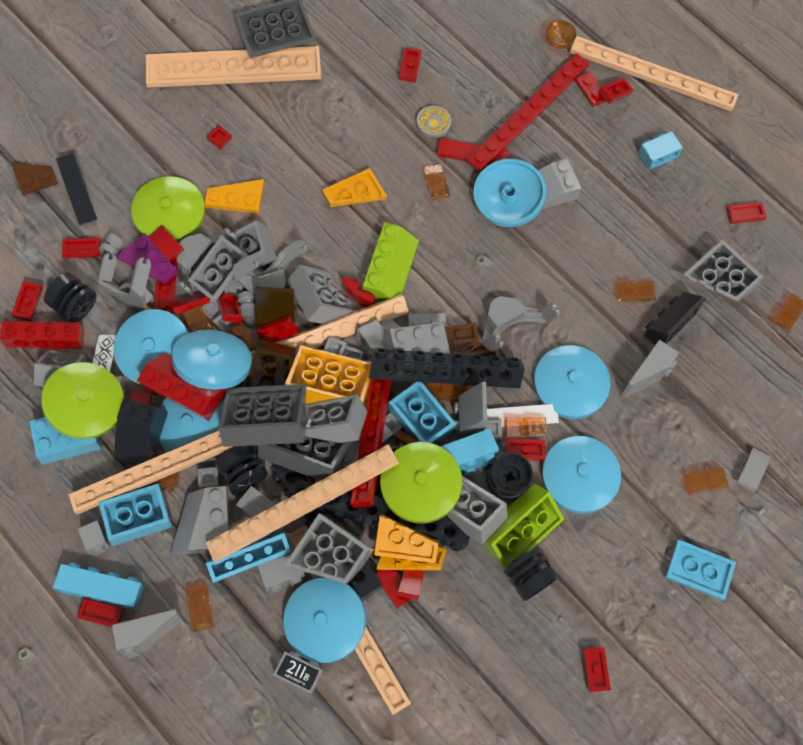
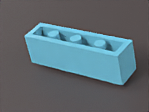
(249, 556)
(98, 586)

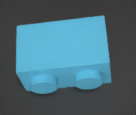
(660, 150)

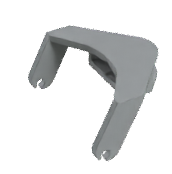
(194, 252)
(274, 275)
(132, 294)
(508, 311)

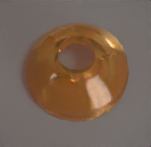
(561, 29)

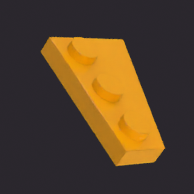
(389, 563)

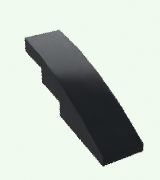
(76, 189)

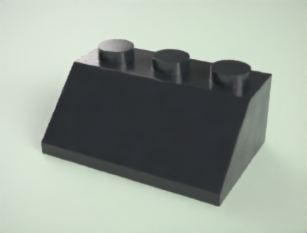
(674, 318)

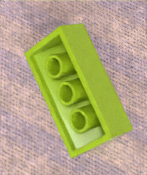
(390, 262)
(527, 524)

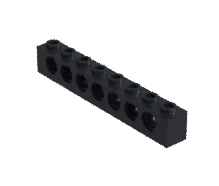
(436, 373)
(457, 542)
(371, 583)

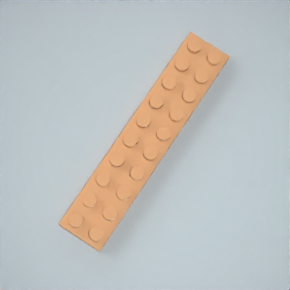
(231, 67)

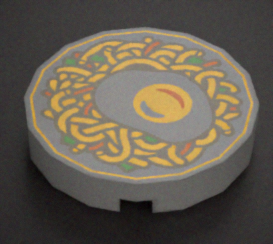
(433, 121)

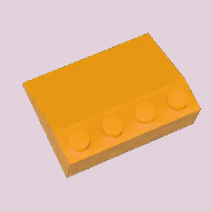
(329, 375)

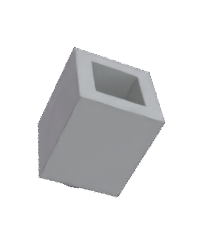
(93, 538)

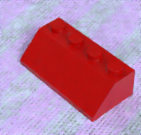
(163, 380)

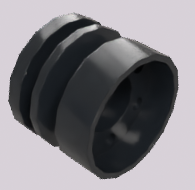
(70, 297)
(241, 469)
(520, 475)
(529, 572)

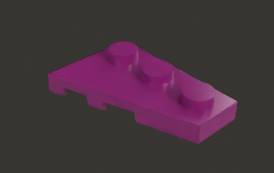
(160, 269)

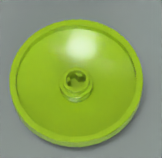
(168, 203)
(82, 400)
(422, 484)

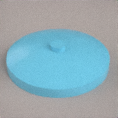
(509, 193)
(146, 338)
(211, 359)
(572, 381)
(185, 427)
(581, 474)
(324, 620)

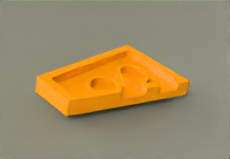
(354, 190)
(236, 197)
(402, 542)

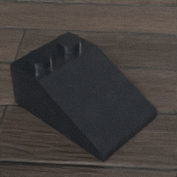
(137, 432)

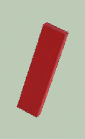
(462, 151)

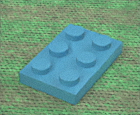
(700, 570)

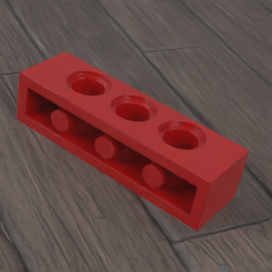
(42, 335)

